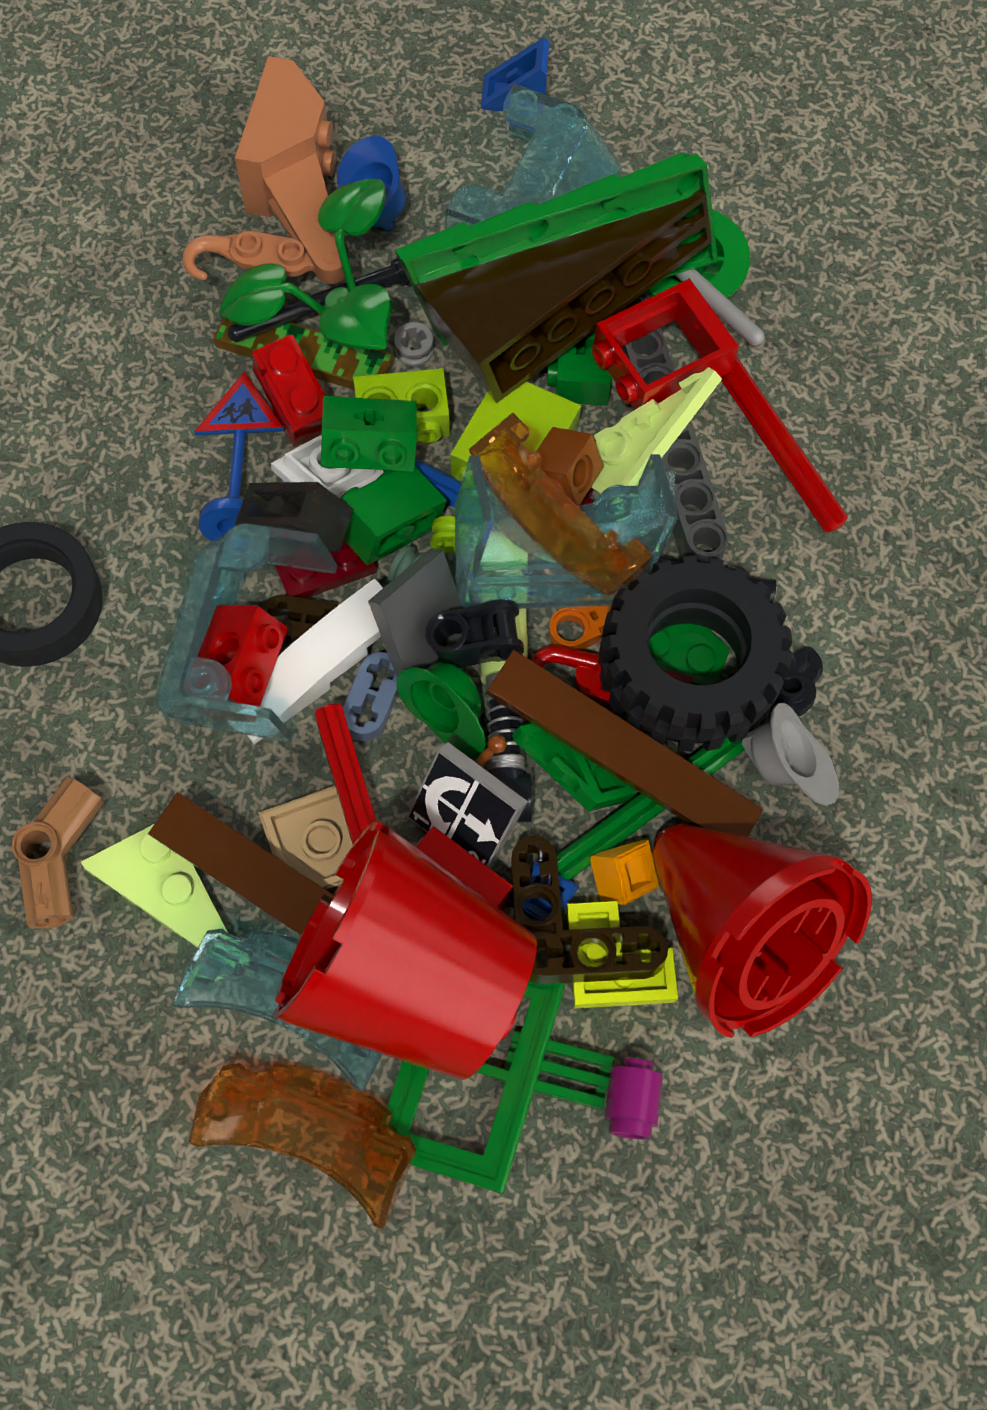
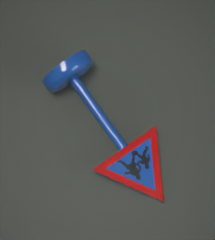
(238, 412)

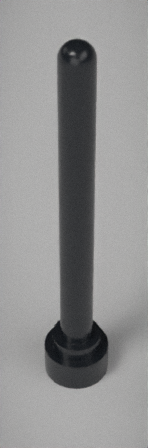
(299, 309)

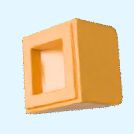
(624, 872)

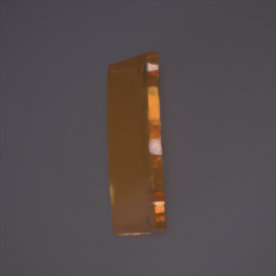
(551, 515)
(313, 1121)

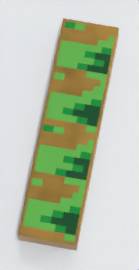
(327, 360)

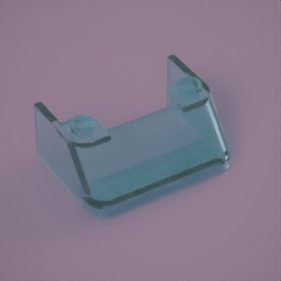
(504, 563)
(199, 688)

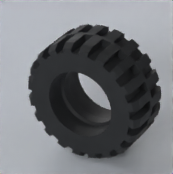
(704, 597)

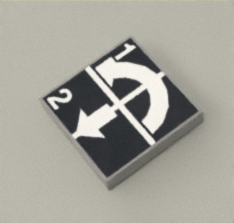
(466, 805)

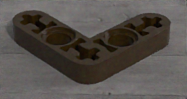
(552, 937)

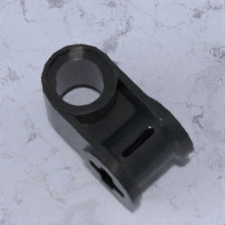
(486, 633)

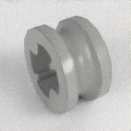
(419, 332)

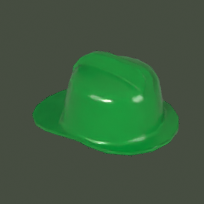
(446, 702)

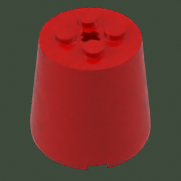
(407, 961)

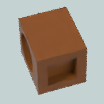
(571, 461)

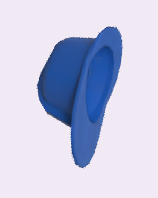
(375, 159)

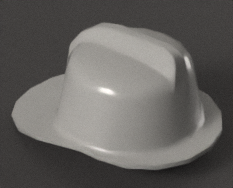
(792, 756)

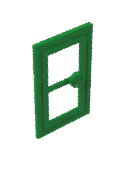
(492, 1168)

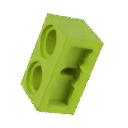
(422, 386)

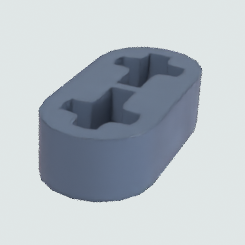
(362, 692)

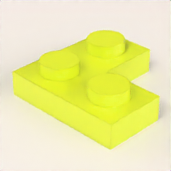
(653, 990)

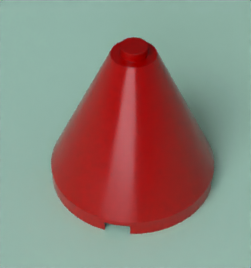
(757, 922)

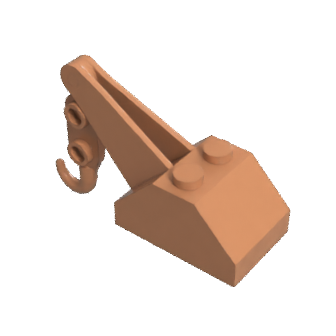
(281, 175)

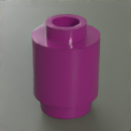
(633, 1099)

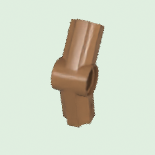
(46, 879)

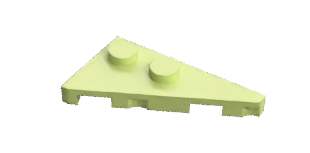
(649, 431)
(158, 884)

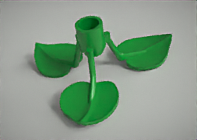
(352, 315)

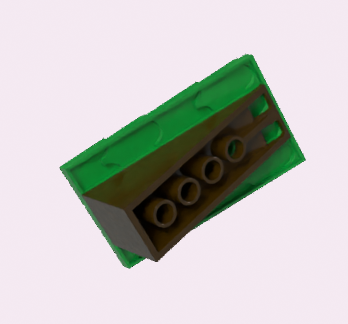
(545, 273)

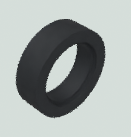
(82, 612)

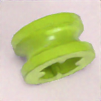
(443, 534)

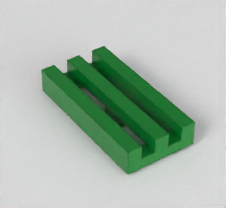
(600, 1081)

